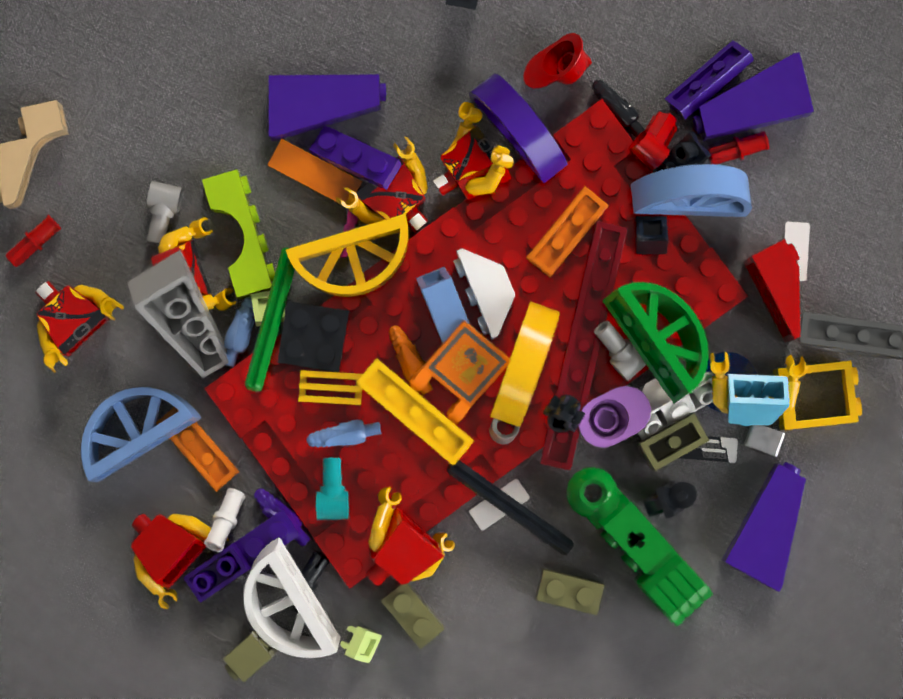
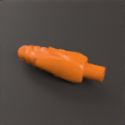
(407, 355)

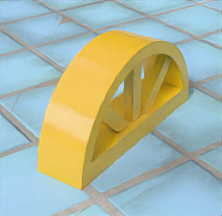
(337, 243)
(525, 364)
(415, 411)

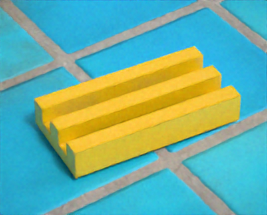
(303, 386)

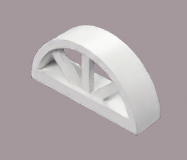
(288, 577)

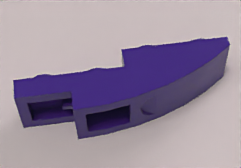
(240, 555)

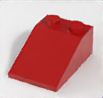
(778, 283)

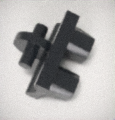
(685, 153)
(671, 499)

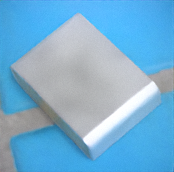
(764, 439)

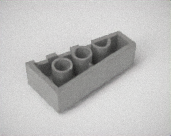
(176, 309)

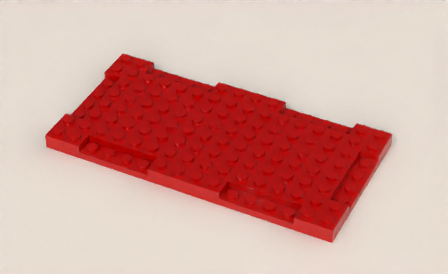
(501, 229)

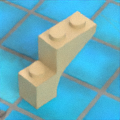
(40, 125)

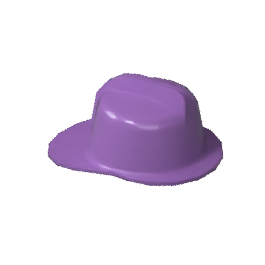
(615, 416)

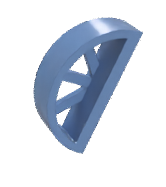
(693, 191)
(141, 443)

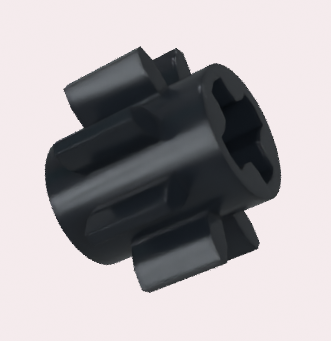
(564, 413)

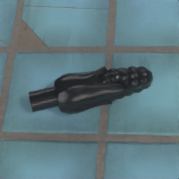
(623, 111)

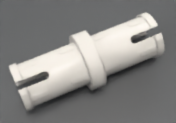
(224, 520)

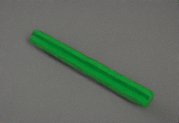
(270, 323)

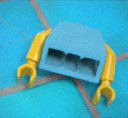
(755, 397)

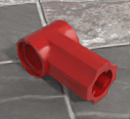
(653, 142)

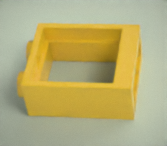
(852, 403)

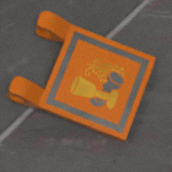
(465, 366)

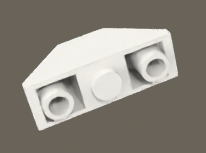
(488, 289)
(665, 412)

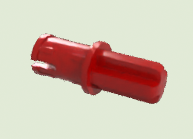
(738, 148)
(33, 241)

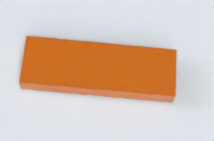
(312, 172)
(567, 232)
(203, 454)

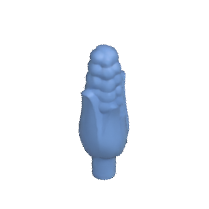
(239, 332)
(344, 434)

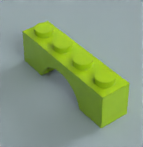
(228, 196)

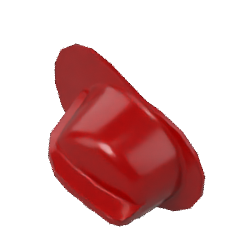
(559, 62)

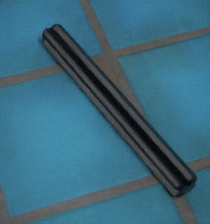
(510, 507)

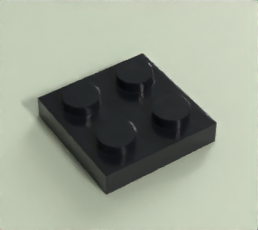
(313, 336)

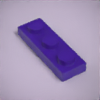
(709, 79)
(355, 157)

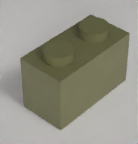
(673, 442)
(569, 591)
(413, 614)
(248, 657)

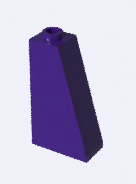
(312, 101)
(761, 101)
(767, 531)

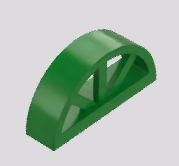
(651, 343)

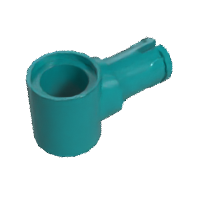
(332, 500)

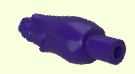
(272, 506)

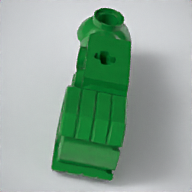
(664, 573)

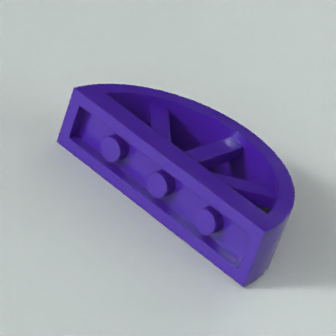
(519, 126)

